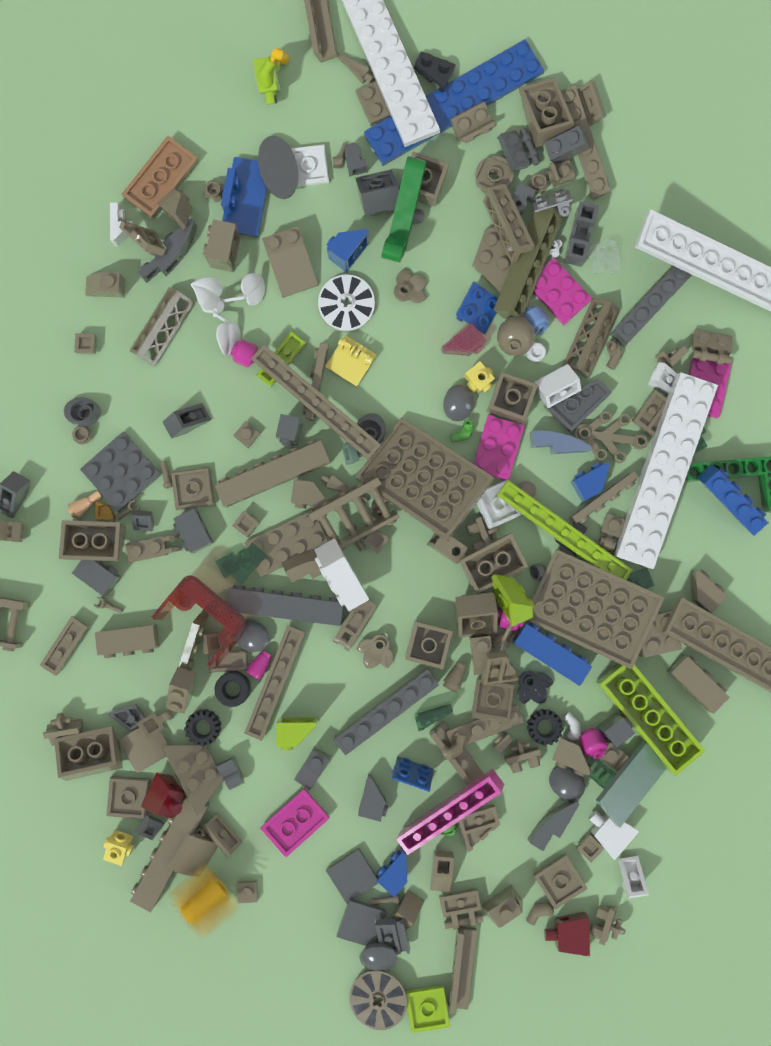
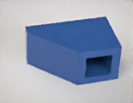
(590, 483)
(394, 874)

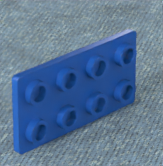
(244, 196)

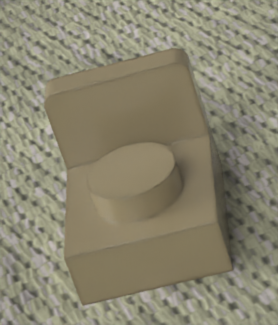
(560, 173)
(674, 356)
(614, 757)

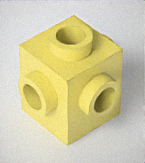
(476, 372)
(118, 847)

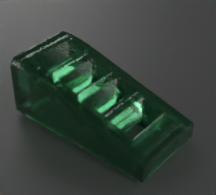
(427, 718)
(606, 769)

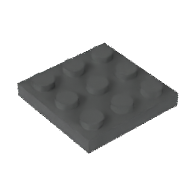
(120, 471)

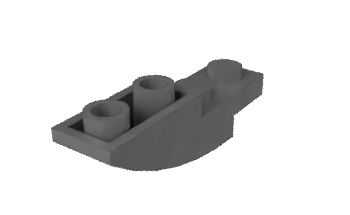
(176, 248)

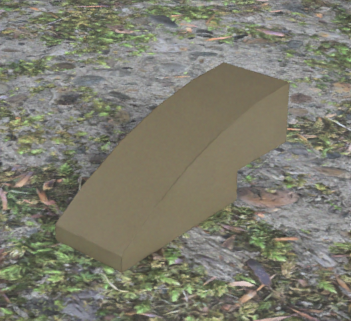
(301, 566)

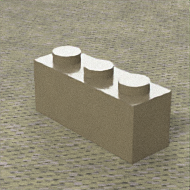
(127, 640)
(698, 683)

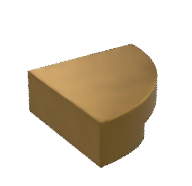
(103, 512)

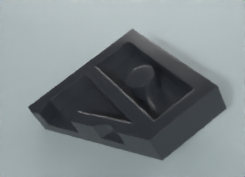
(434, 69)

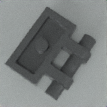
(514, 152)

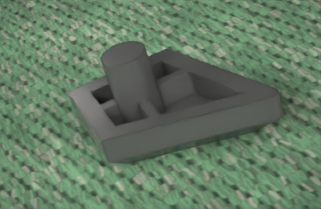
(127, 716)

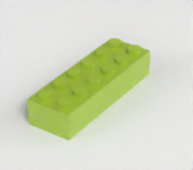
(651, 717)

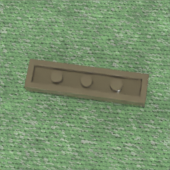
(317, 374)
(598, 503)
(480, 728)

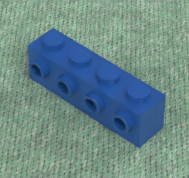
(730, 497)
(552, 654)

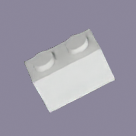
(558, 386)

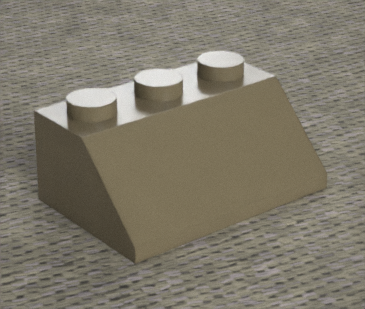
(91, 540)
(497, 558)
(87, 753)

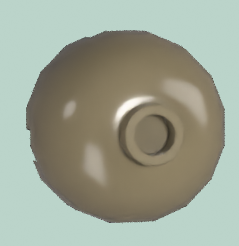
(516, 336)

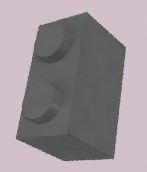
(567, 145)
(289, 430)
(192, 530)
(97, 576)
(616, 729)

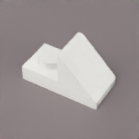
(117, 214)
(662, 377)
(633, 877)

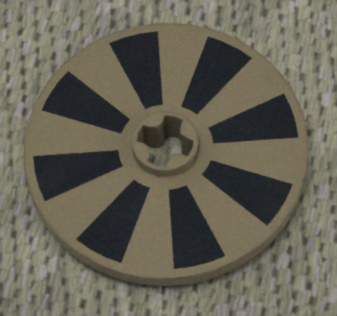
(378, 1014)

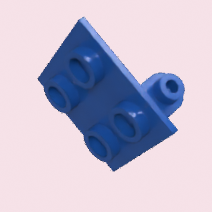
(477, 308)
(412, 773)

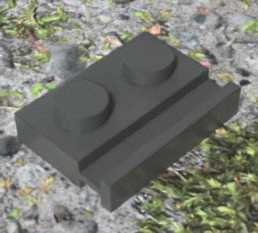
(393, 934)

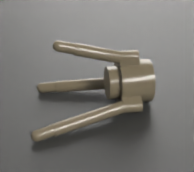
(502, 641)

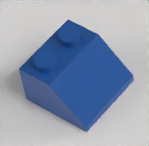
(347, 247)

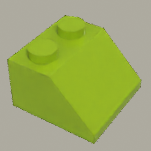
(512, 599)
(293, 730)

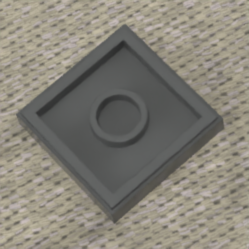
(352, 875)
(359, 922)

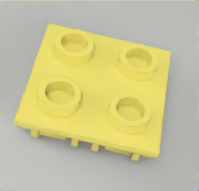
(350, 360)

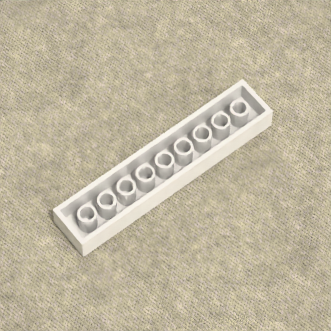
(665, 470)

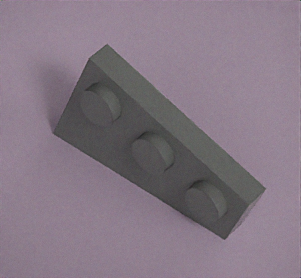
(579, 406)

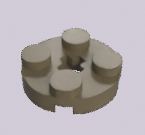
(488, 166)

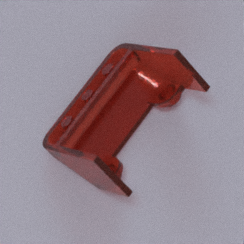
(194, 591)

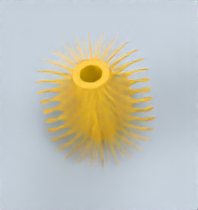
(204, 901)

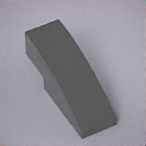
(553, 823)

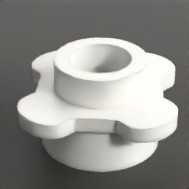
(555, 251)

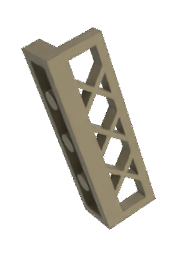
(321, 29)
(507, 222)
(155, 324)
(595, 337)
(463, 763)
(462, 969)

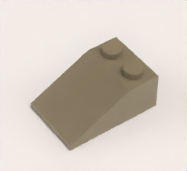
(545, 110)
(290, 261)

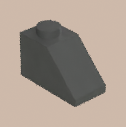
(186, 420)
(12, 493)
(312, 768)
(372, 801)

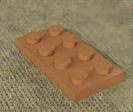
(159, 176)

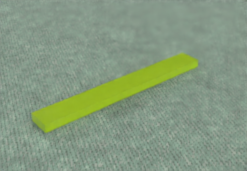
(562, 530)

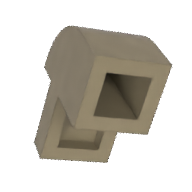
(11, 531)

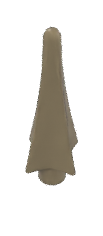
(357, 69)
(336, 484)

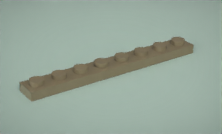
(316, 402)

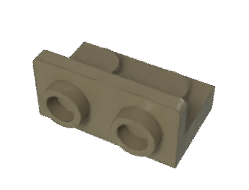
(472, 122)

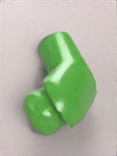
(465, 432)

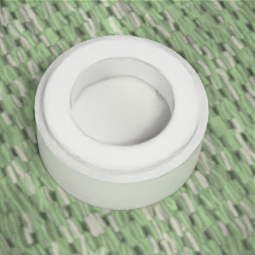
(536, 353)

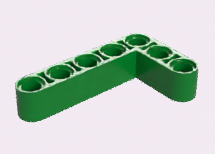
(408, 195)
(741, 470)

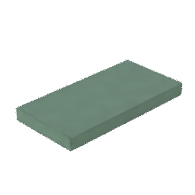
(631, 784)

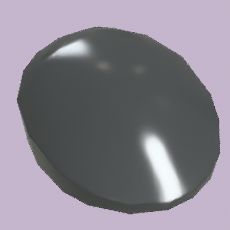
(458, 403)
(82, 411)
(373, 425)
(254, 637)
(566, 783)
(378, 957)

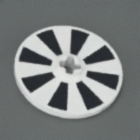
(340, 289)

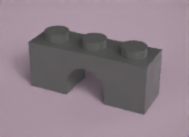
(580, 234)

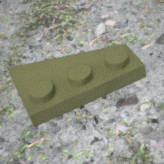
(192, 644)

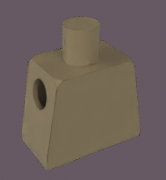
(445, 548)
(504, 906)

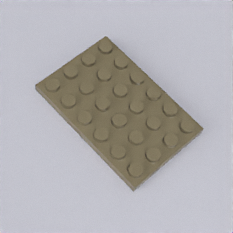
(426, 478)
(594, 608)

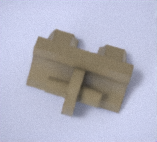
(478, 526)
(62, 726)
(530, 754)
(602, 933)

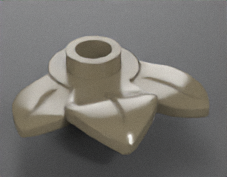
(412, 285)
(374, 653)

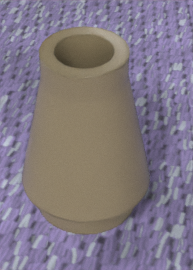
(455, 677)

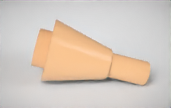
(80, 506)

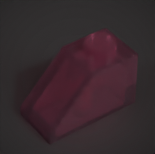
(465, 342)

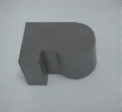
(353, 160)
(520, 196)
(231, 773)

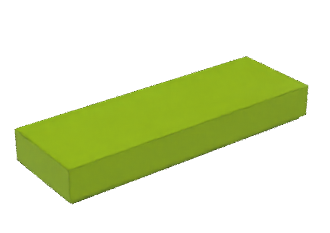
(286, 352)

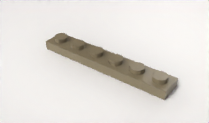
(589, 159)
(274, 683)

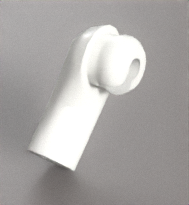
(575, 726)

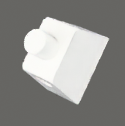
(612, 837)

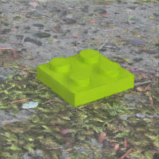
(427, 1009)

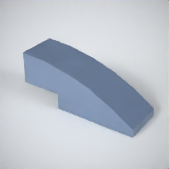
(558, 442)

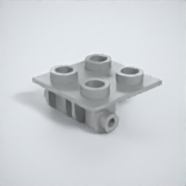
(560, 199)

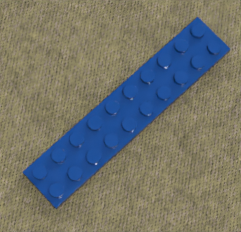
(483, 83)

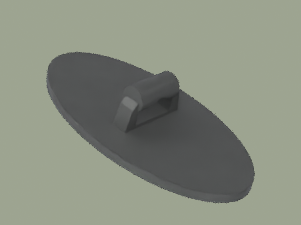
(278, 167)

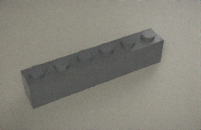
(650, 305)
(285, 606)
(386, 711)

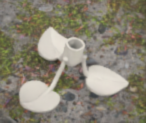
(208, 293)

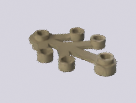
(607, 437)

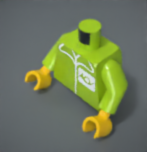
(266, 74)

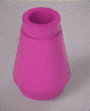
(259, 665)

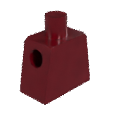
(164, 796)
(571, 934)

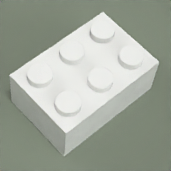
(340, 575)

